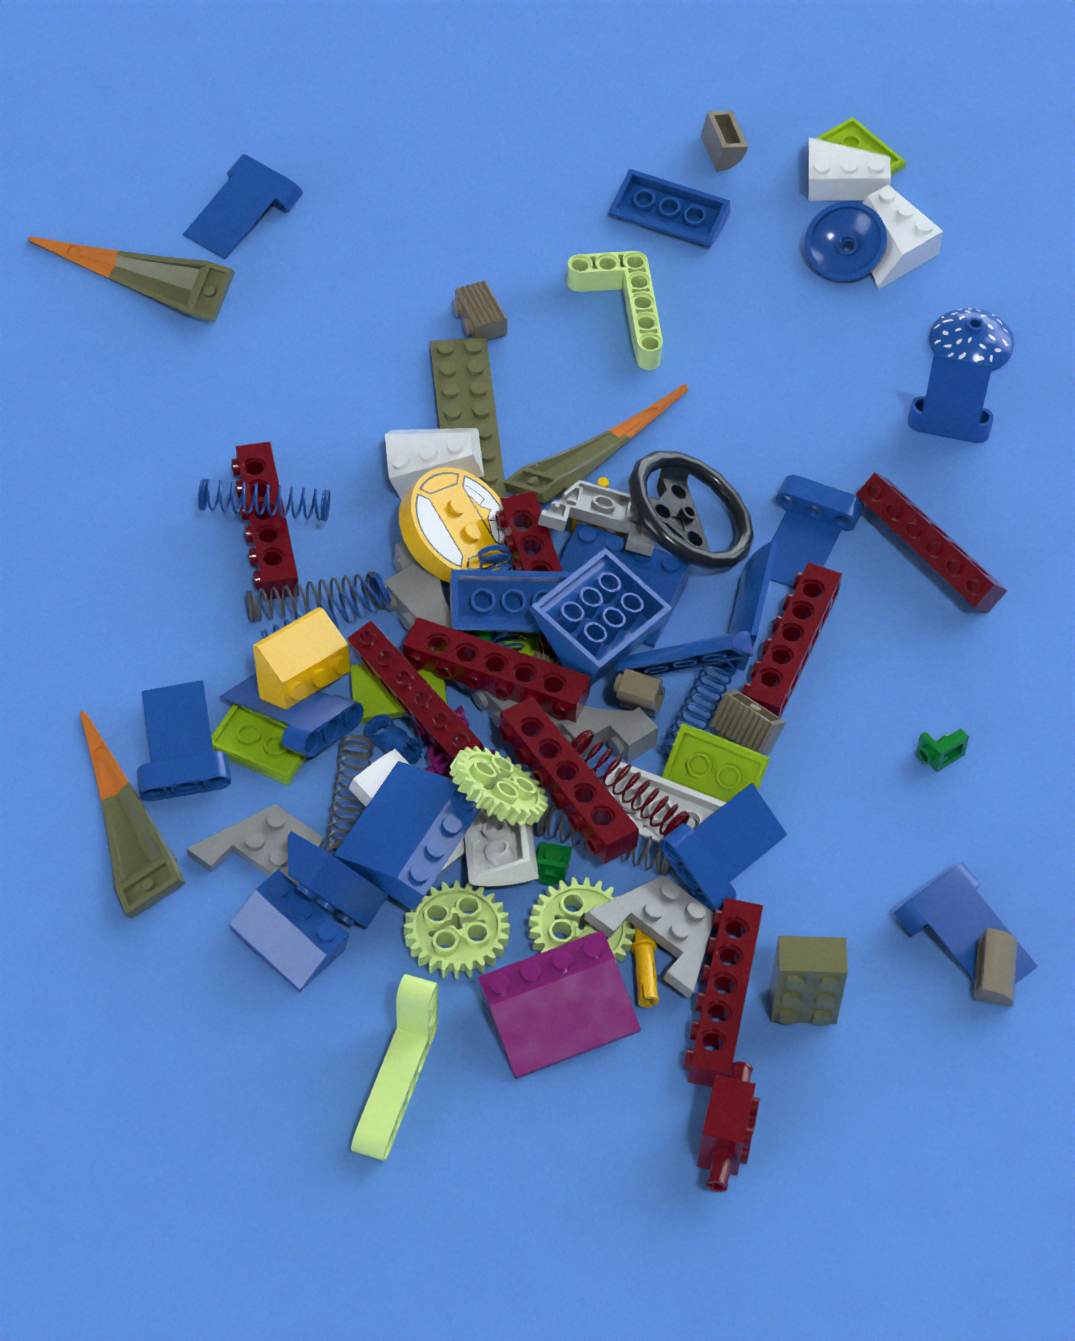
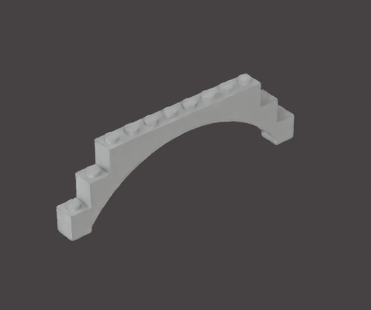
(420, 595)

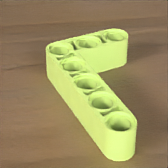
(632, 274)
(400, 1069)

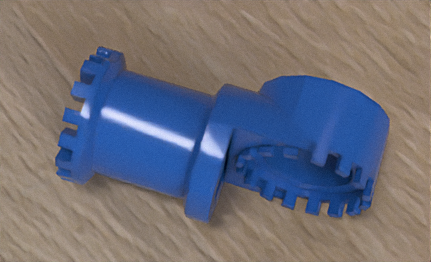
(394, 738)

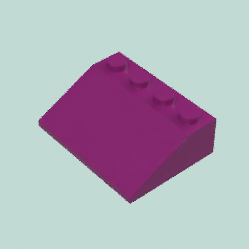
(559, 1004)

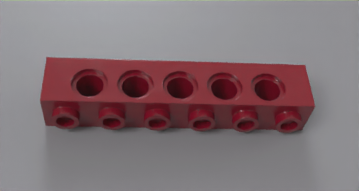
(524, 511)
(268, 534)
(931, 543)
(793, 638)
(496, 669)
(412, 692)
(553, 761)
(736, 919)

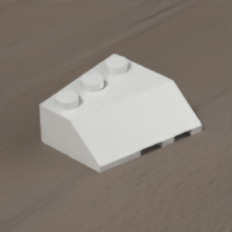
(845, 172)
(910, 235)
(418, 451)

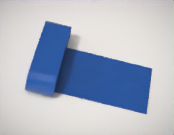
(240, 204)
(954, 401)
(810, 525)
(312, 721)
(180, 745)
(722, 846)
(958, 918)

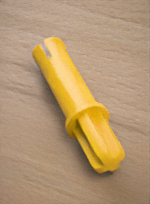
(646, 974)

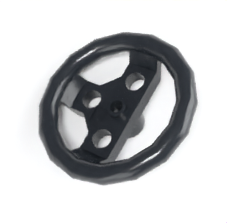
(673, 516)

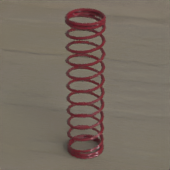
(682, 817)

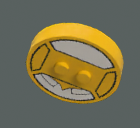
(449, 520)

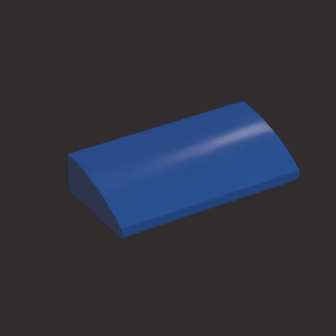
(670, 208)
(752, 595)
(498, 598)
(689, 655)

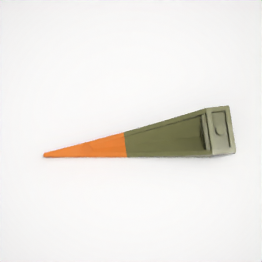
(182, 284)
(559, 472)
(140, 856)

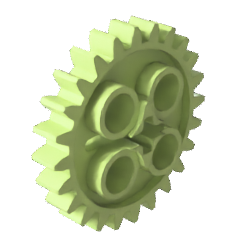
(498, 786)
(585, 899)
(457, 930)

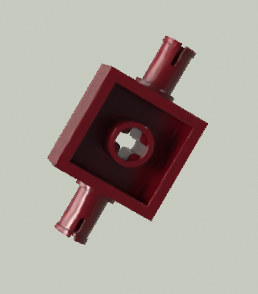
(728, 1126)

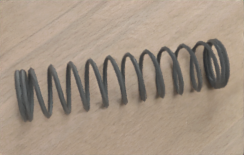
(255, 612)
(358, 756)
(545, 823)

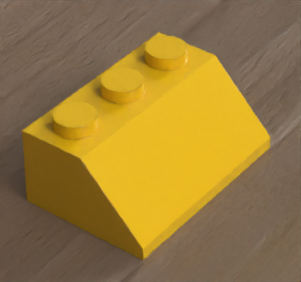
(300, 659)

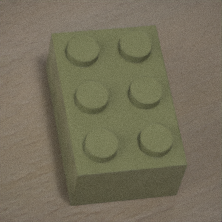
(808, 980)

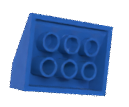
(660, 572)
(599, 615)
(408, 832)

